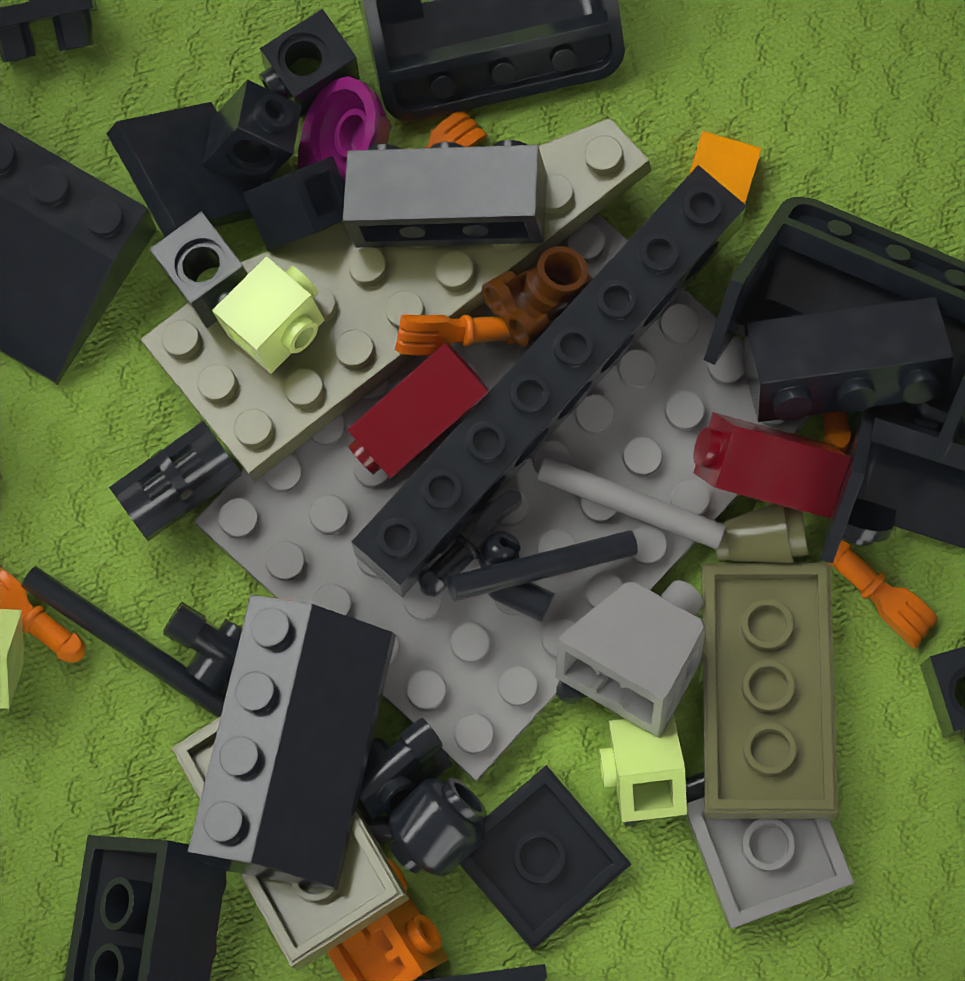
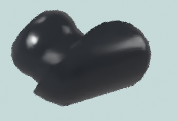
(525, 598)

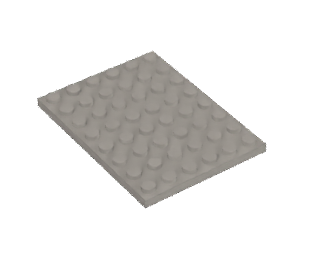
(473, 662)

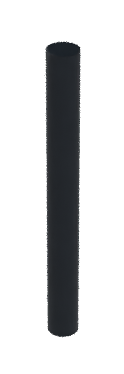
(122, 639)

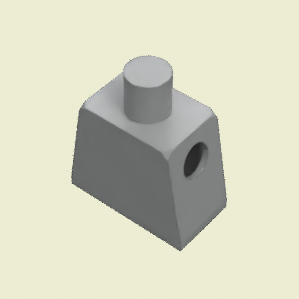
(636, 652)

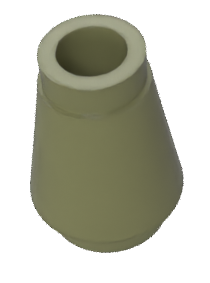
(764, 535)

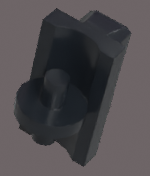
(70, 19)
(175, 481)

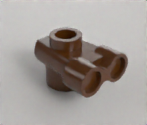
(537, 295)

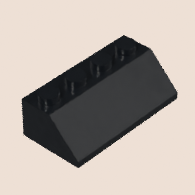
(292, 743)
(144, 912)

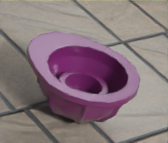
(342, 120)

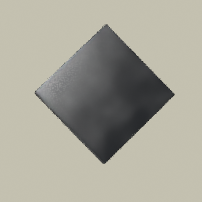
(166, 162)
(542, 858)

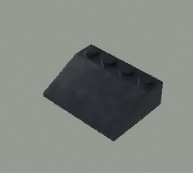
(61, 253)

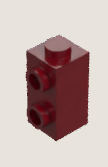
(416, 411)
(770, 465)

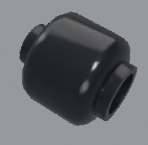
(437, 826)

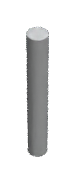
(631, 502)

